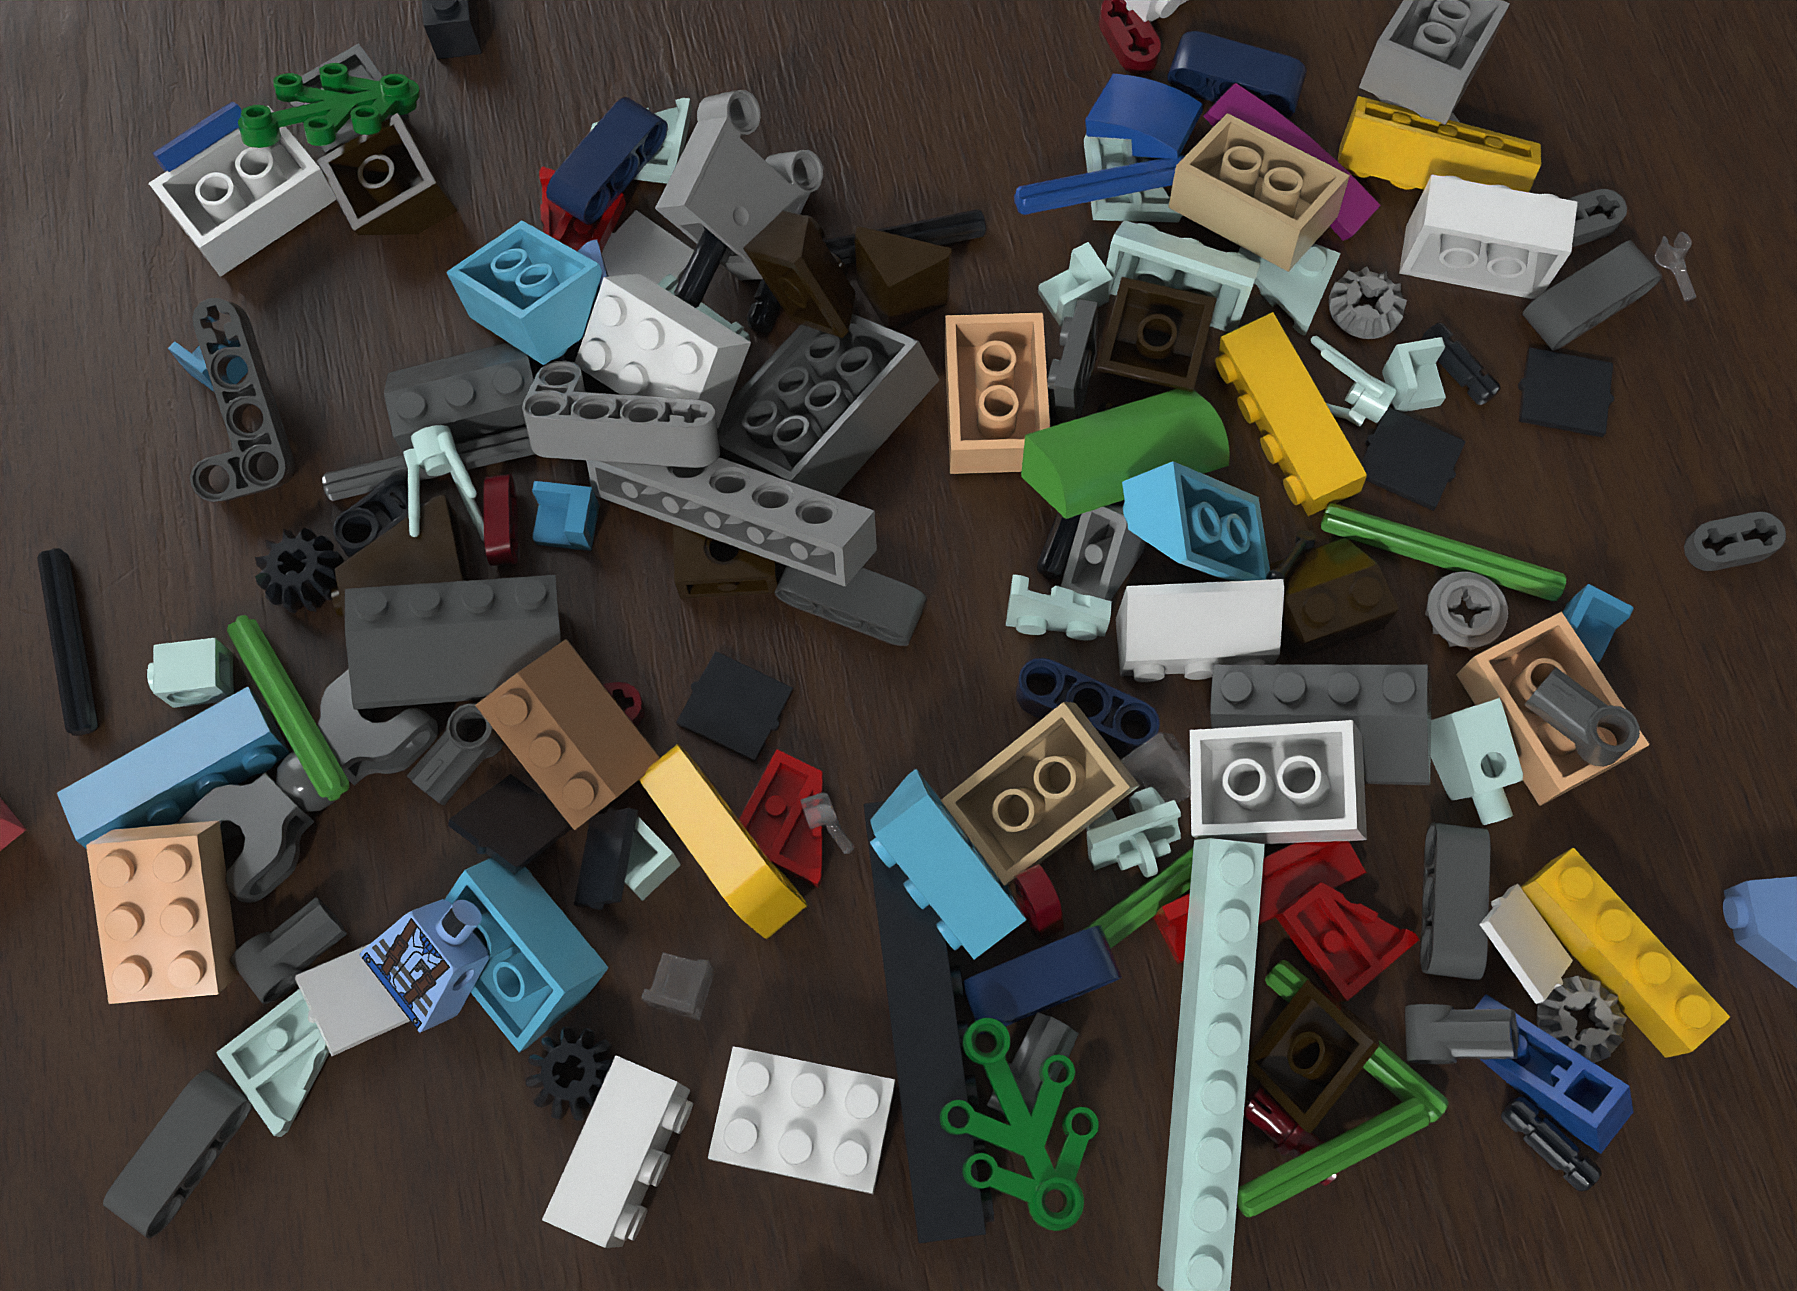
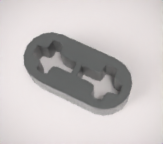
(1595, 227)
(1732, 531)

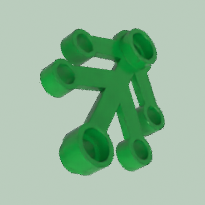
(328, 108)
(1025, 1133)

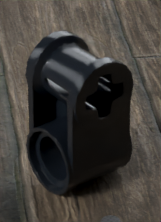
(373, 514)

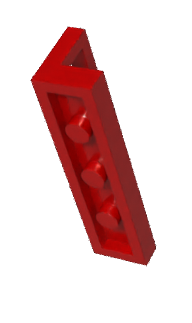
(1283, 878)

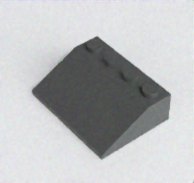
(825, 404)

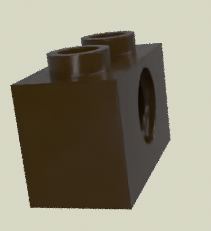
(703, 576)

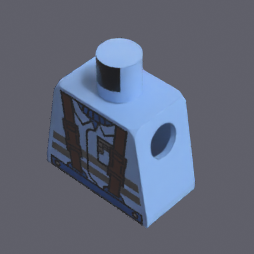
(430, 960)

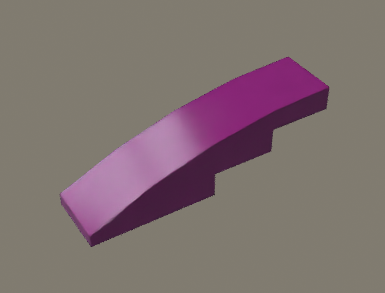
(1357, 202)

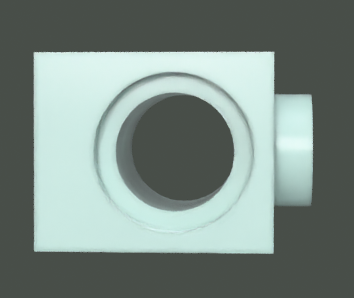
(191, 672)

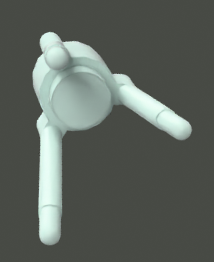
(1367, 395)
(437, 454)

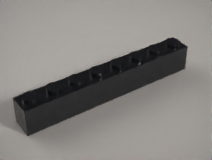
(928, 1058)

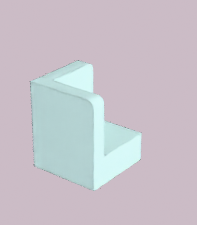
(1083, 280)
(1415, 375)
(648, 861)

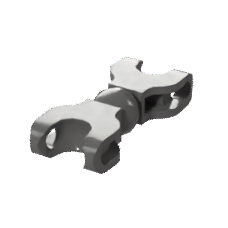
(275, 813)

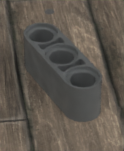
(1591, 295)
(867, 603)
(1455, 901)
(177, 1153)

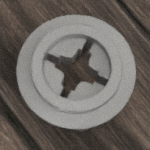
(1364, 320)
(1479, 595)
(1604, 1011)

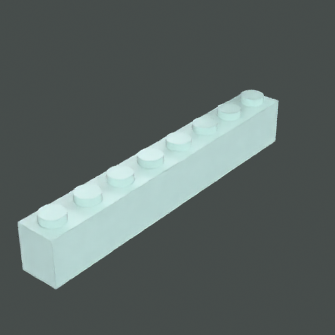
(1211, 1066)

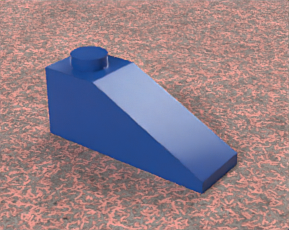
(1564, 1084)

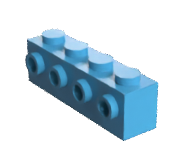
(176, 769)

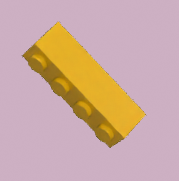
(1409, 149)
(1290, 415)
(1623, 955)

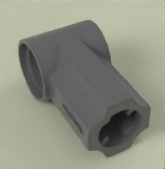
(1579, 713)
(453, 757)
(275, 957)
(1443, 1034)
(1044, 1039)

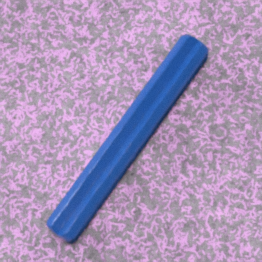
(1095, 185)

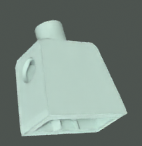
(1477, 758)

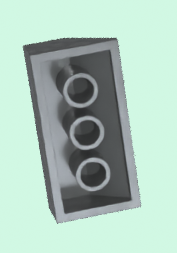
(445, 638)
(1384, 702)

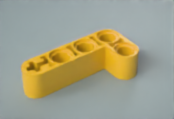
(721, 843)

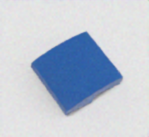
(1147, 113)
(198, 137)

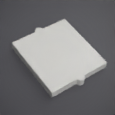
(645, 249)
(1526, 943)
(348, 1002)

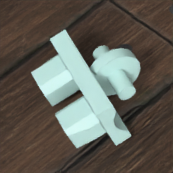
(1136, 837)

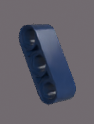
(1211, 64)
(607, 160)
(1072, 686)
(1043, 978)

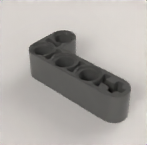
(233, 400)

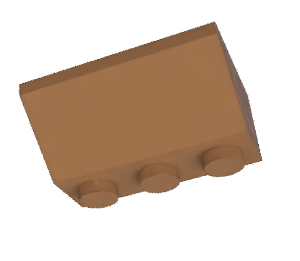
(568, 733)

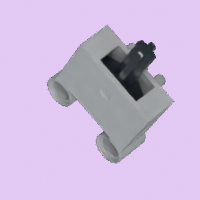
(728, 192)

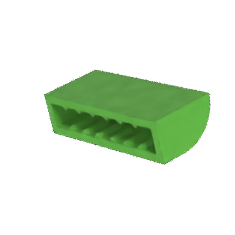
(1088, 458)

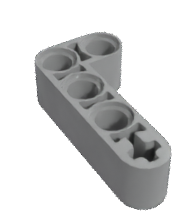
(616, 427)

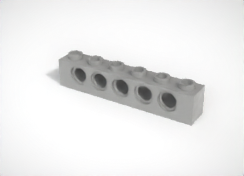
(748, 512)

